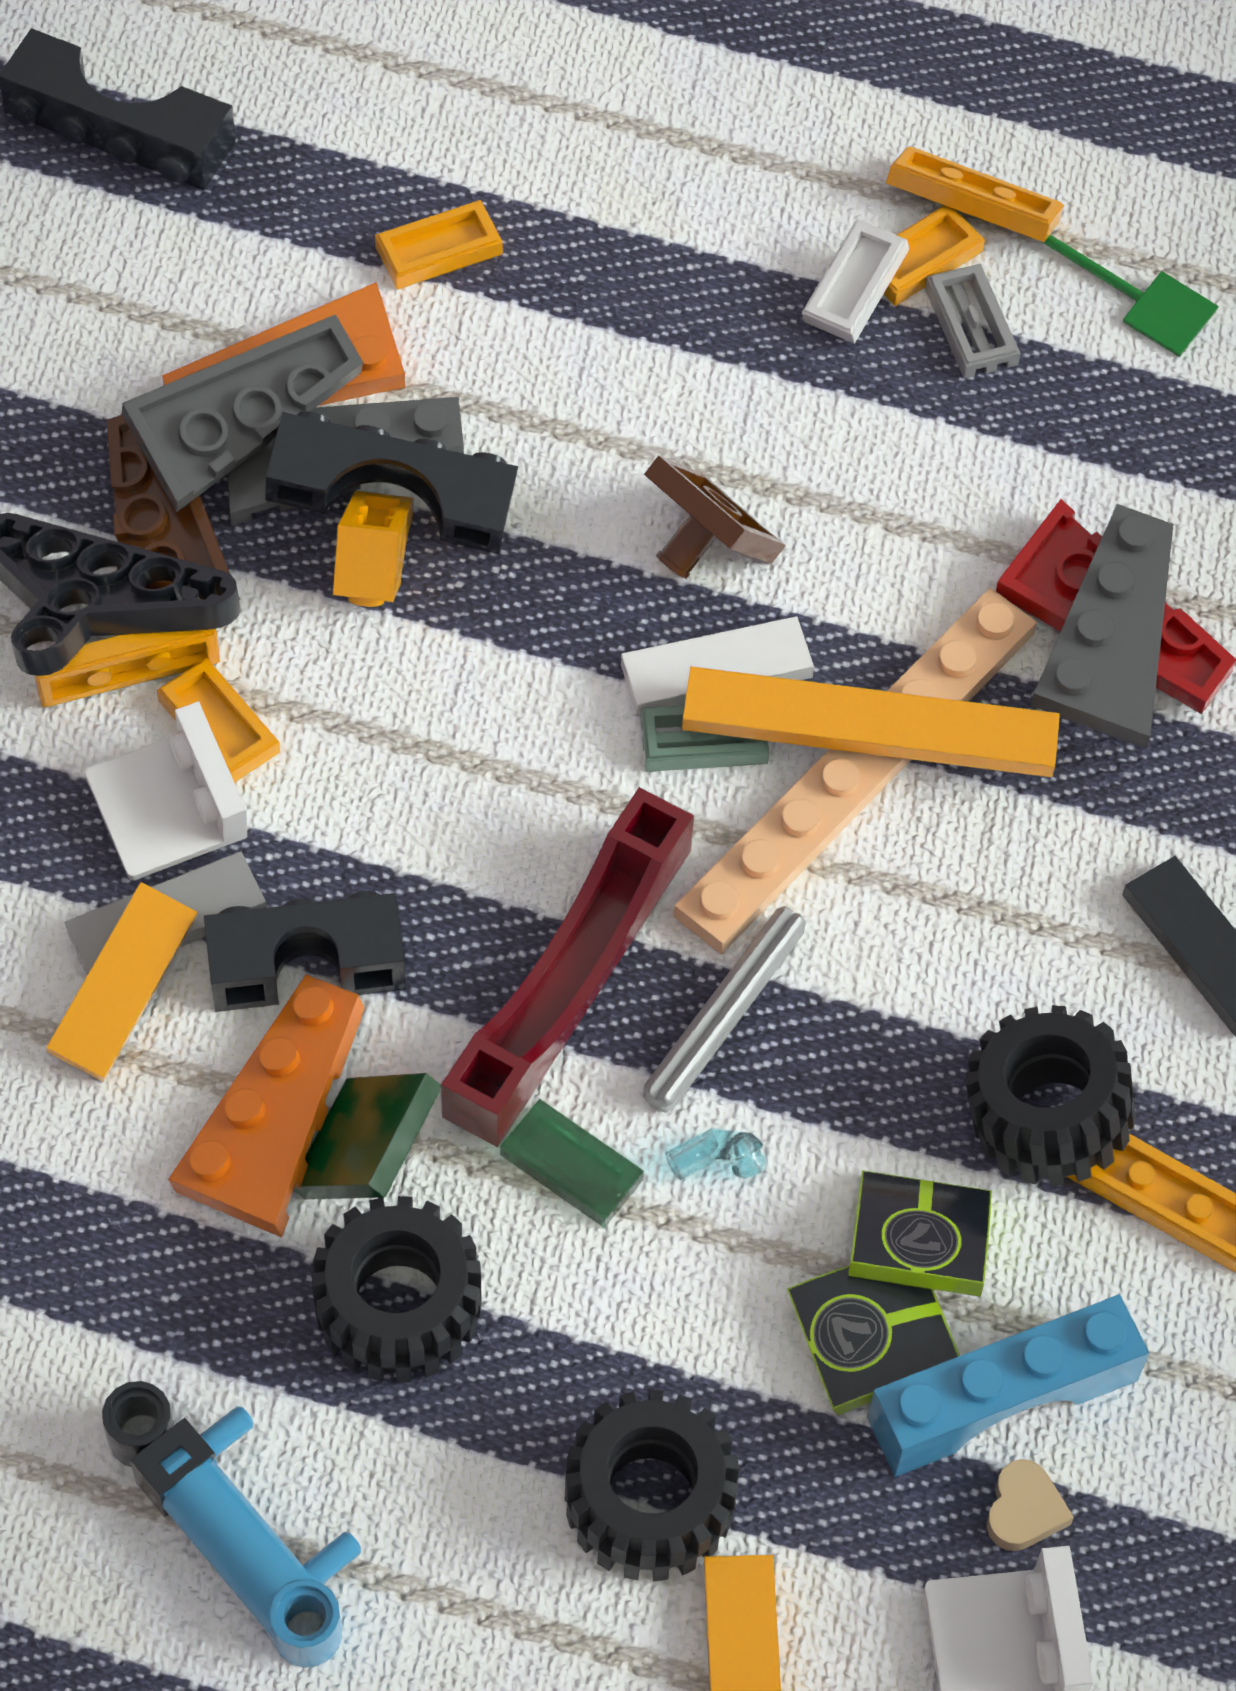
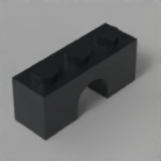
(254, 945)

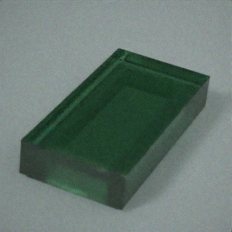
(572, 1163)

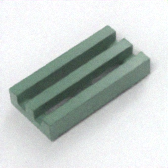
(693, 749)

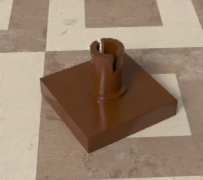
(710, 517)

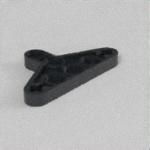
(116, 601)

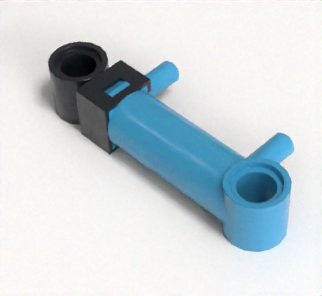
(184, 1481)

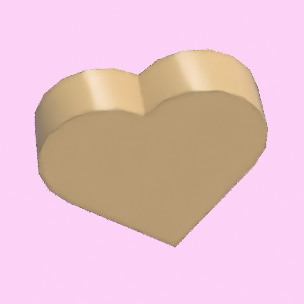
(1025, 1507)

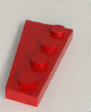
(1047, 580)

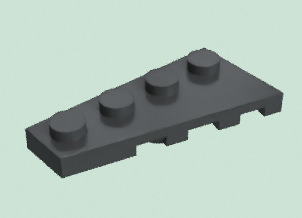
(229, 411)

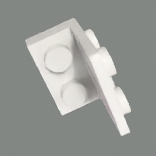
(169, 798)
(1010, 1629)

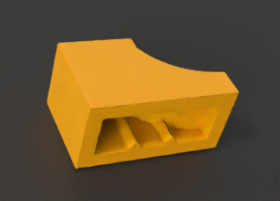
(372, 547)

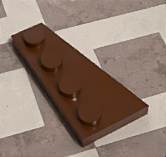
(145, 513)

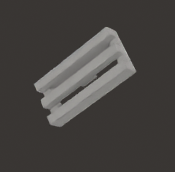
(985, 356)

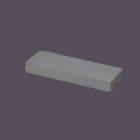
(205, 890)

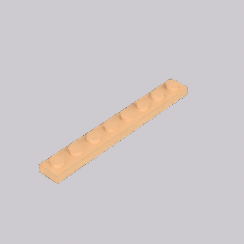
(844, 781)

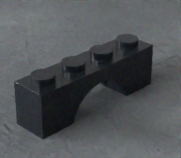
(175, 135)
(322, 460)

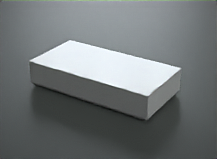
(855, 281)

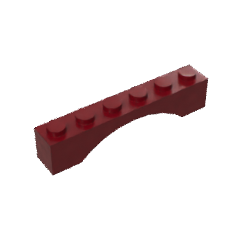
(527, 1034)

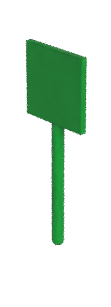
(1164, 312)

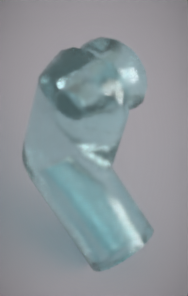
(718, 1145)

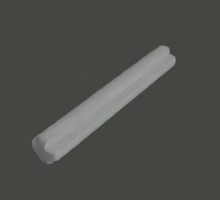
(724, 1009)

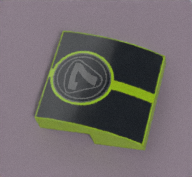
(921, 1233)
(869, 1333)

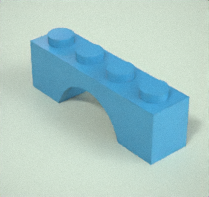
(956, 1400)

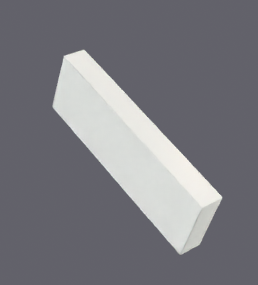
(661, 673)

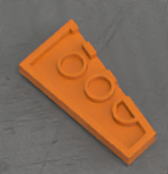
(366, 326)
(262, 1127)

